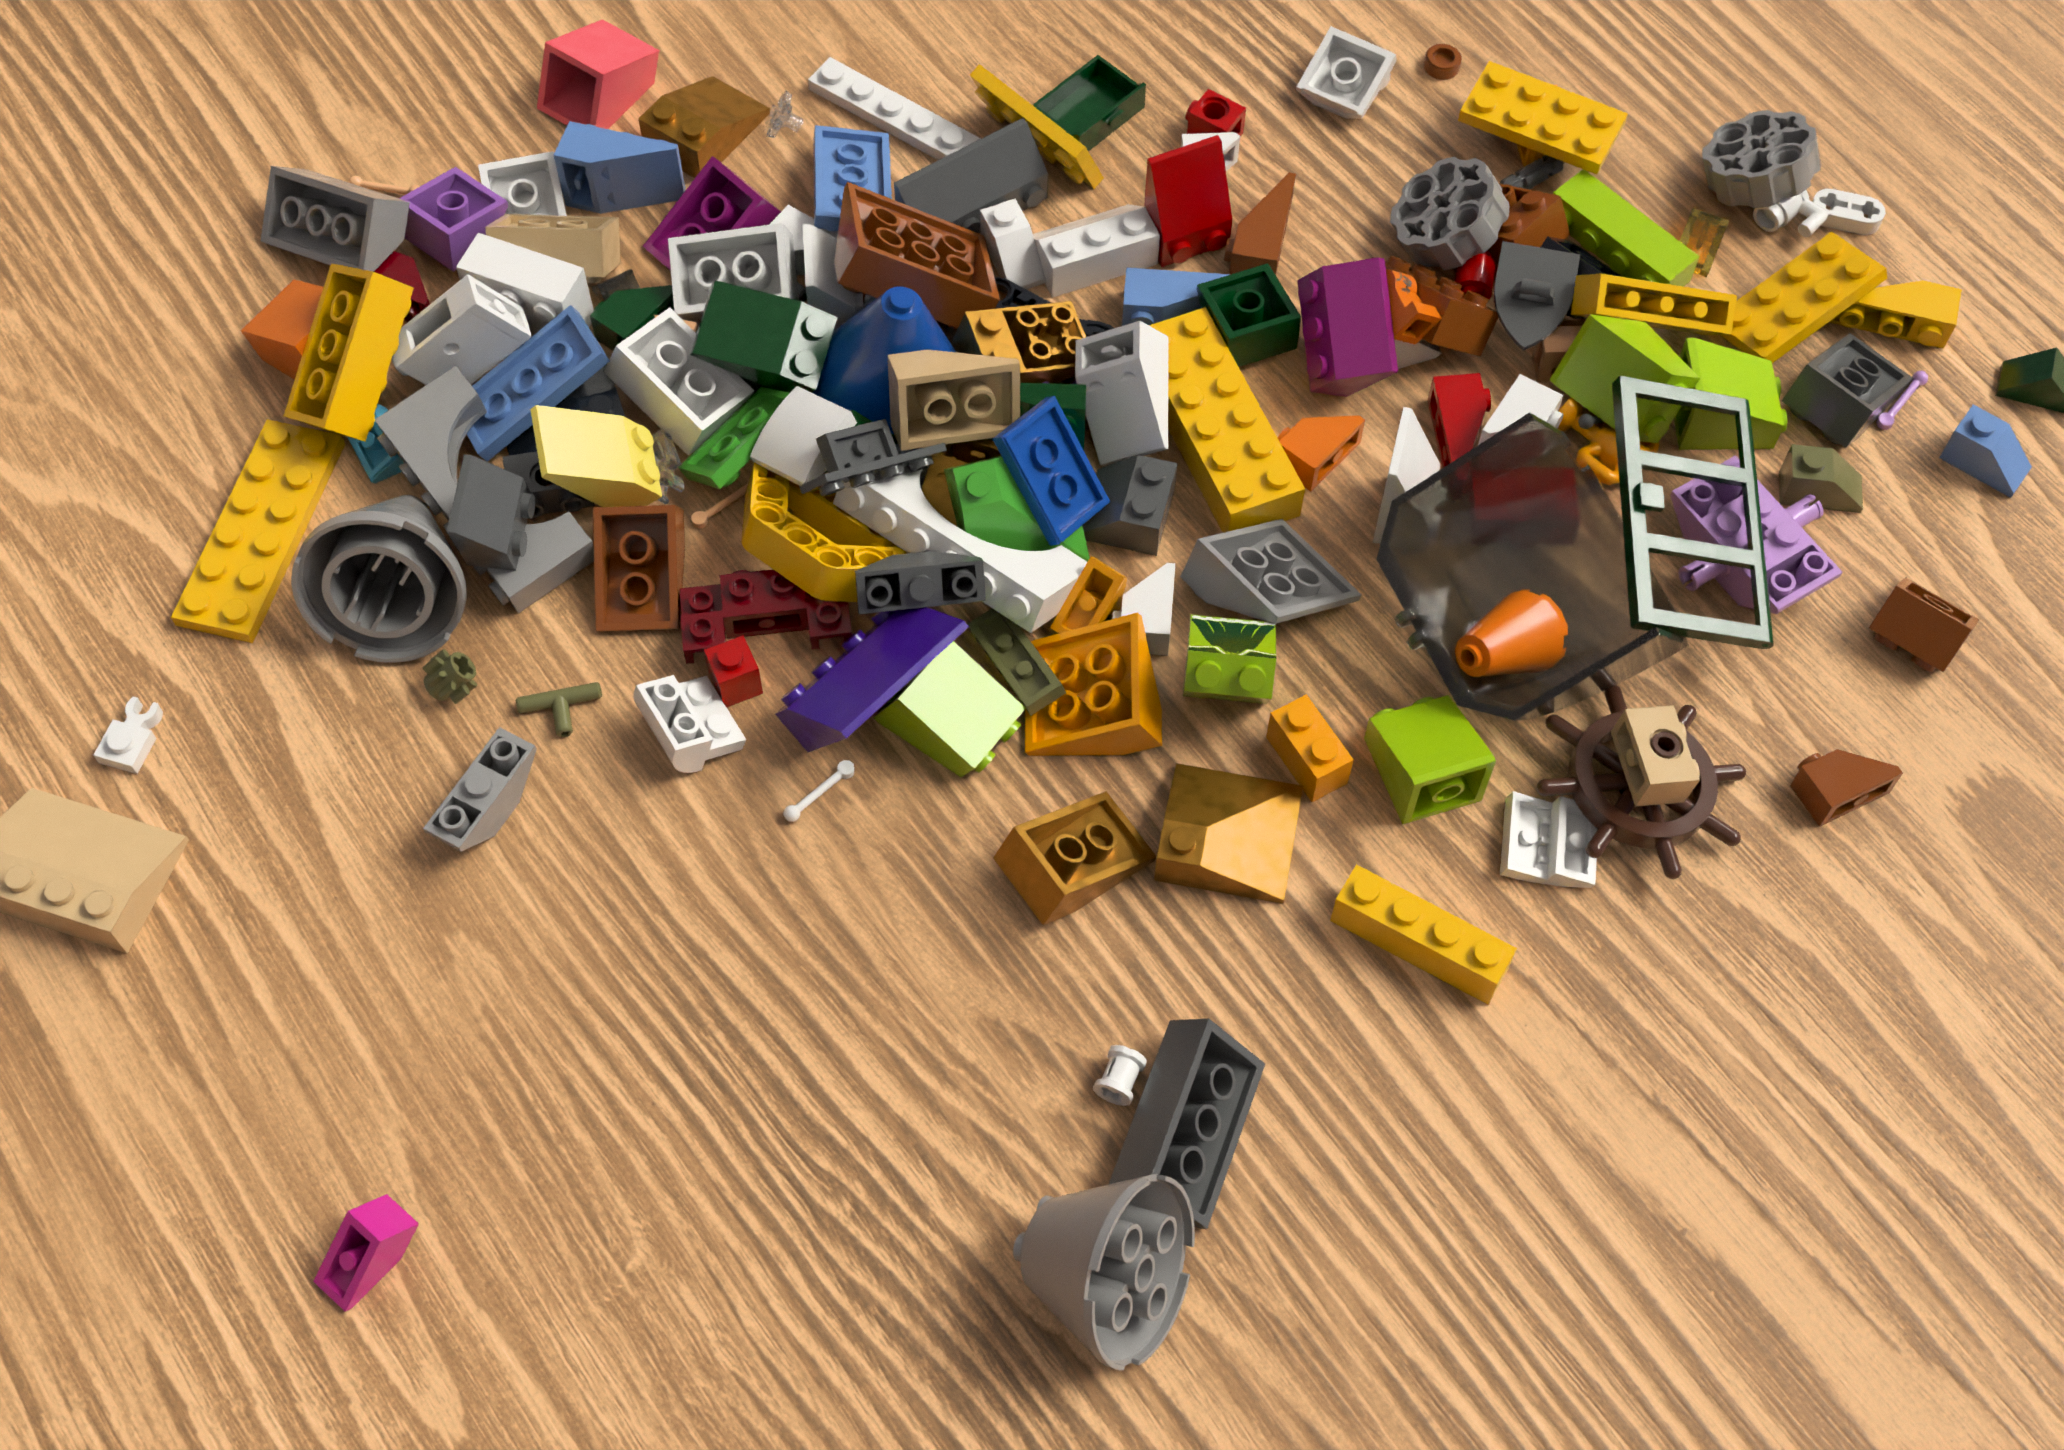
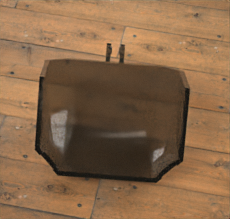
(1509, 522)

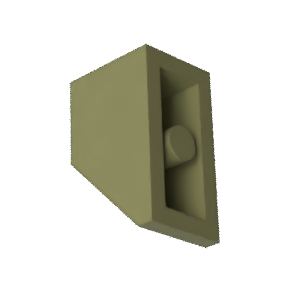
(1821, 474)

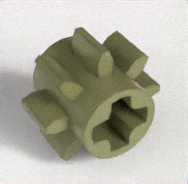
(449, 676)

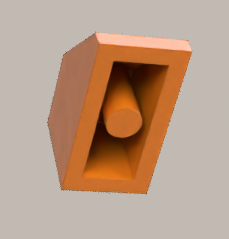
(1320, 445)

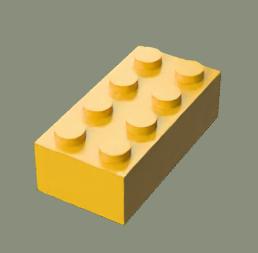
(349, 351)

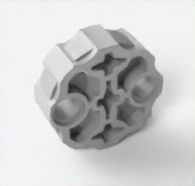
(1761, 159)
(1450, 213)

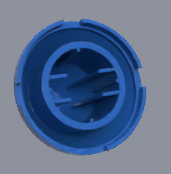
(858, 351)

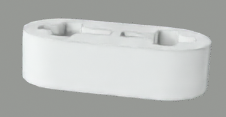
(1848, 211)

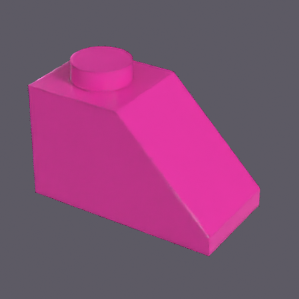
(365, 1250)

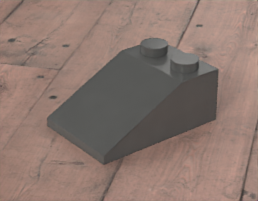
(1846, 390)

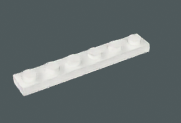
(888, 110)

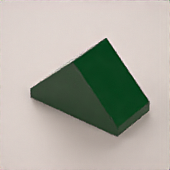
(2034, 379)

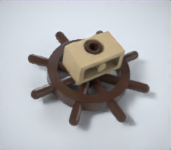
(1653, 767)

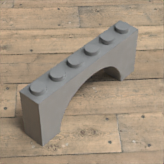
(428, 437)

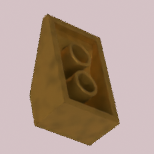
(703, 121)
(1072, 856)

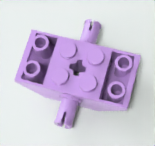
(1717, 516)

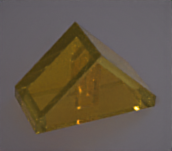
(1703, 236)

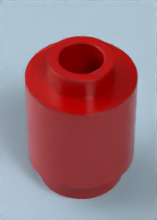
(1477, 275)

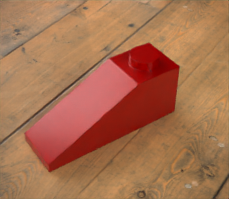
(1457, 413)

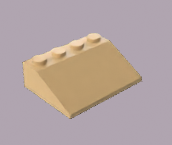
(82, 868)

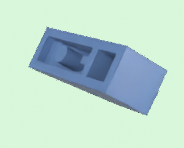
(1161, 294)

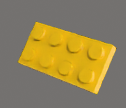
(1542, 117)
(1052, 140)
(1803, 297)

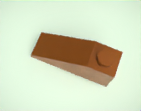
(1262, 230)

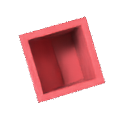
(594, 74)

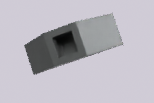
(919, 581)

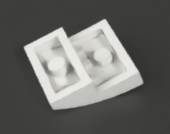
(790, 435)
(1547, 842)

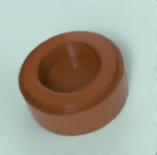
(1442, 61)

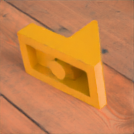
(1092, 597)

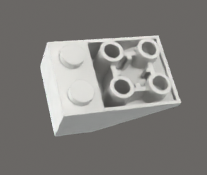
(1125, 390)

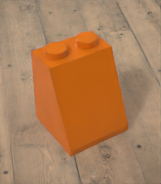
(284, 325)

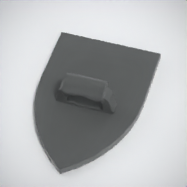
(1533, 291)

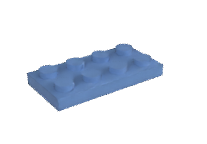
(846, 157)
(535, 374)

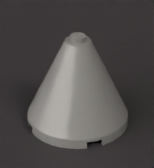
(381, 581)

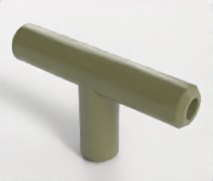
(559, 702)

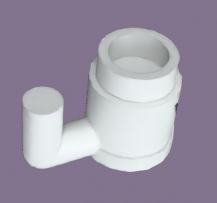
(1778, 215)

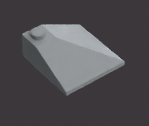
(1265, 574)

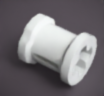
(1120, 1075)

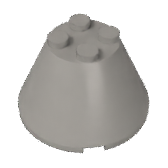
(1112, 1264)

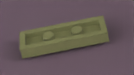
(1017, 660)

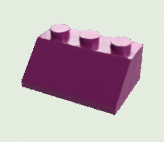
(1347, 326)

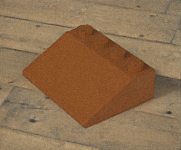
(899, 246)

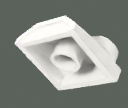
(1346, 74)
(526, 183)

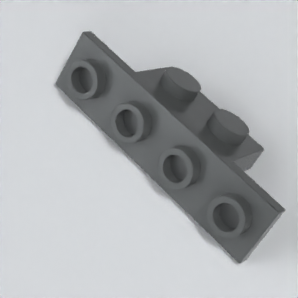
(861, 453)

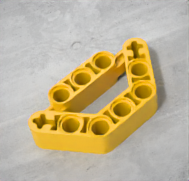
(813, 546)

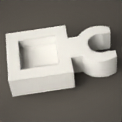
(129, 742)

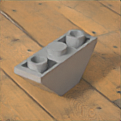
(484, 793)

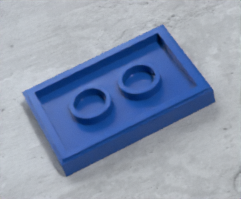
(1051, 470)

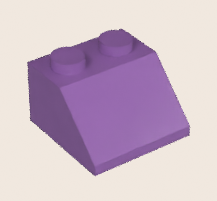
(449, 215)

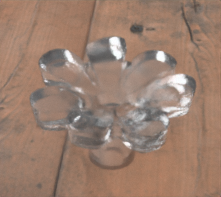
(782, 117)

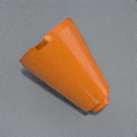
(1514, 637)

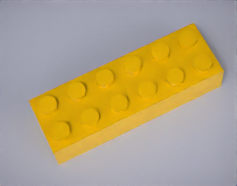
(1224, 429)

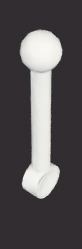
(844, 770)

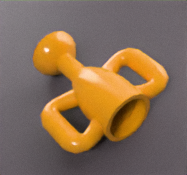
(1602, 444)

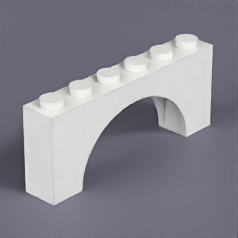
(1018, 583)

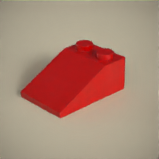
(1189, 200)

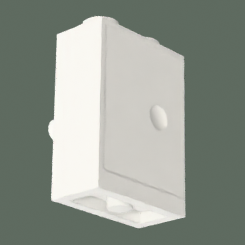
(463, 329)

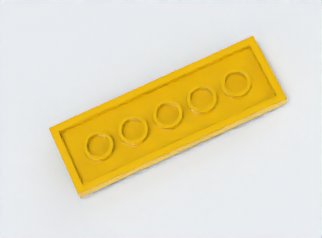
(258, 531)

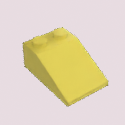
(597, 456)

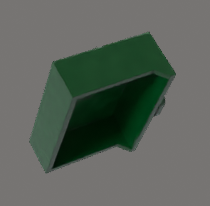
(1093, 102)

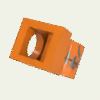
(1409, 315)

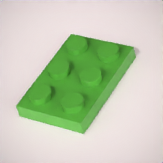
(730, 446)

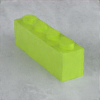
(1623, 234)

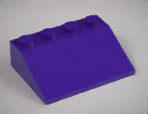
(866, 674)

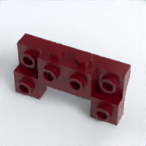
(756, 606)

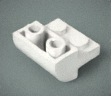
(688, 721)

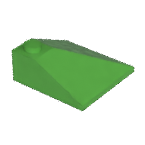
(995, 511)

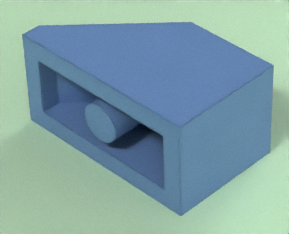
(1987, 451)

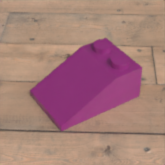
(710, 204)

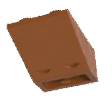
(1530, 219)
(1465, 317)

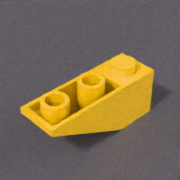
(1907, 311)

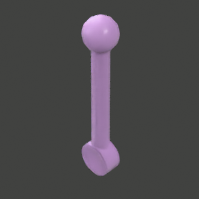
(1885, 419)

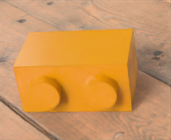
(1309, 748)

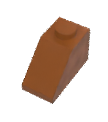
(1841, 783)

